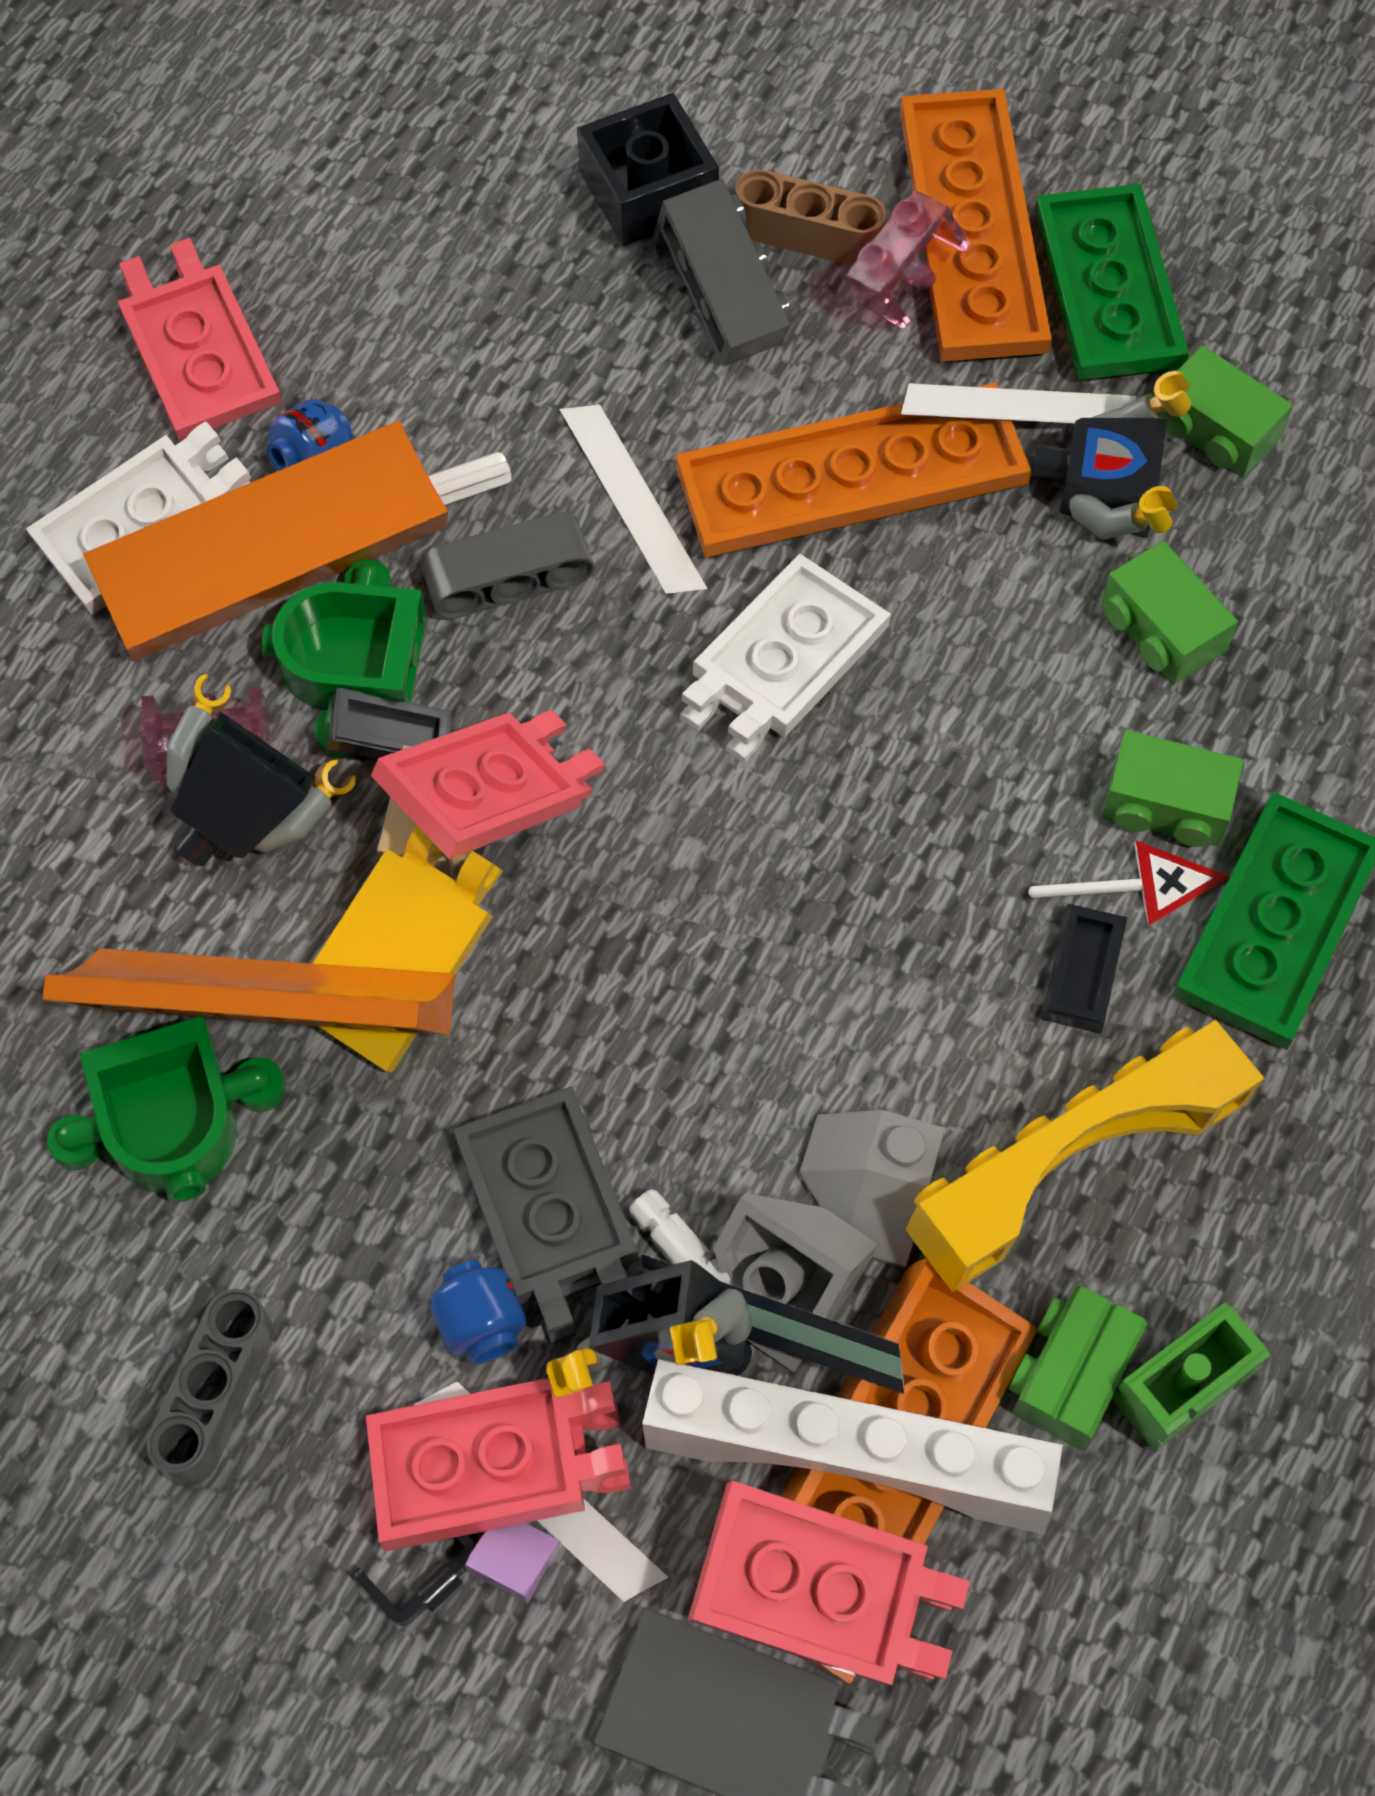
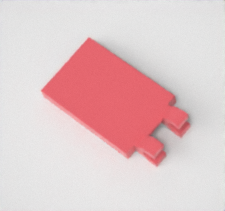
(196, 344)
(486, 781)
(489, 1461)
(821, 1587)

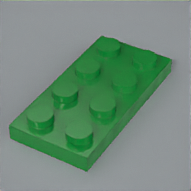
(1110, 282)
(1278, 920)

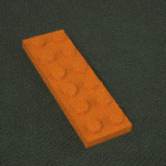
(967, 158)
(843, 474)

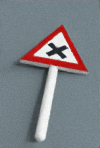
(1164, 880)

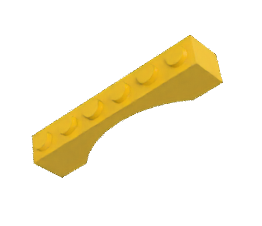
(1183, 1090)

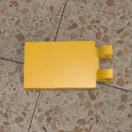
(409, 921)

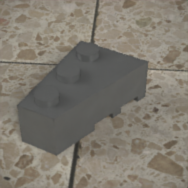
(722, 272)

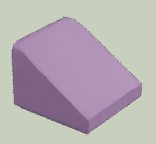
(512, 1559)

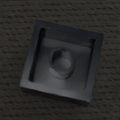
(640, 161)

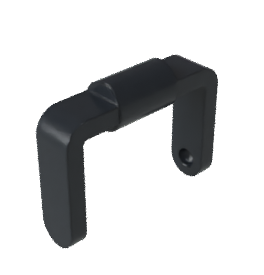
(428, 1594)

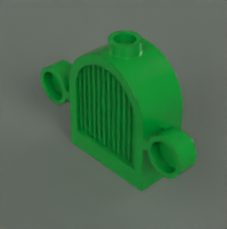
(348, 638)
(164, 1109)

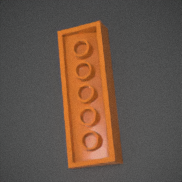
(266, 540)
(259, 991)
(954, 1368)

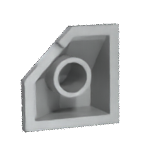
(870, 1172)
(793, 1257)

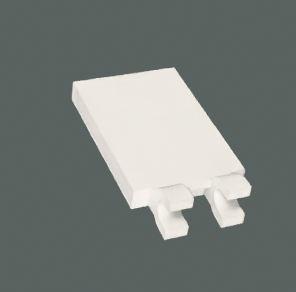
(131, 497)
(782, 654)

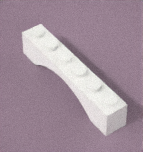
(754, 1421)

